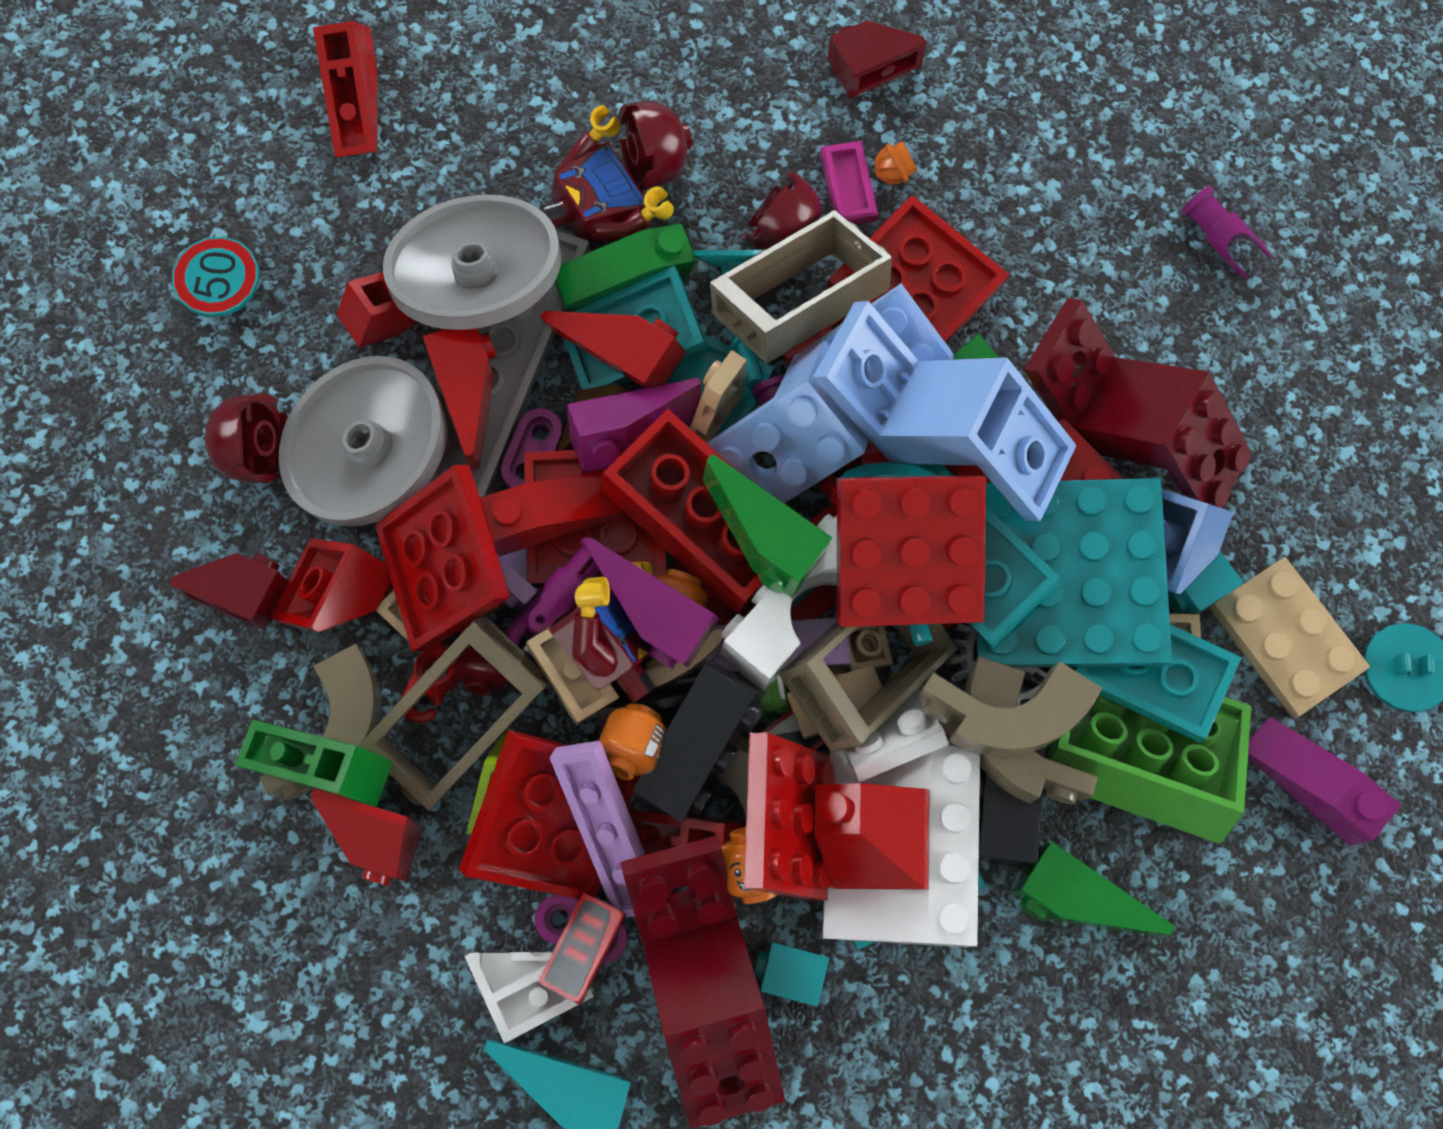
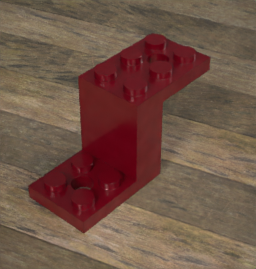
(1139, 407)
(703, 983)

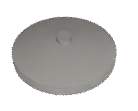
(472, 262)
(363, 440)

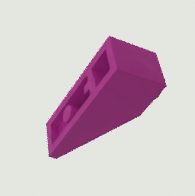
(610, 424)
(658, 612)
(1322, 783)

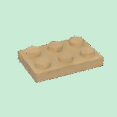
(1289, 637)

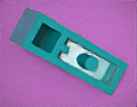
(566, 1090)

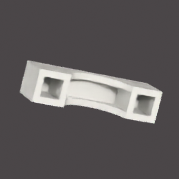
(765, 638)

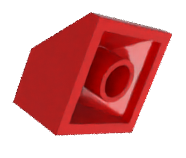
(332, 586)
(873, 835)
(370, 836)

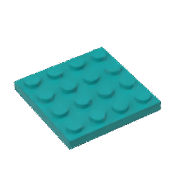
(1113, 572)

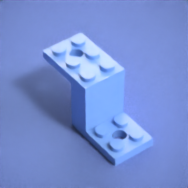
(946, 411)
(804, 424)

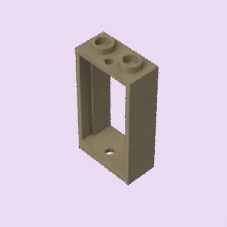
(769, 338)
(503, 656)
(829, 705)

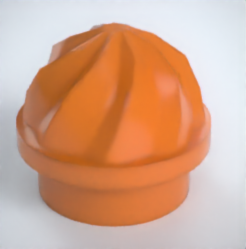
(894, 164)

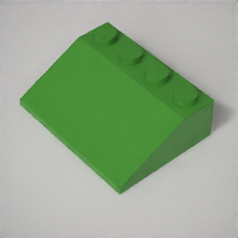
(1160, 770)

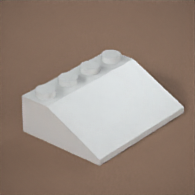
(950, 907)

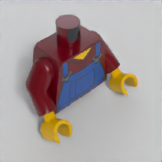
(597, 191)
(604, 639)

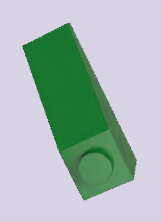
(623, 264)
(771, 535)
(314, 762)
(1076, 894)

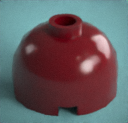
(654, 143)
(783, 213)
(246, 437)

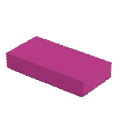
(849, 182)

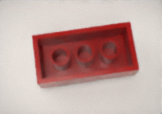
(664, 493)

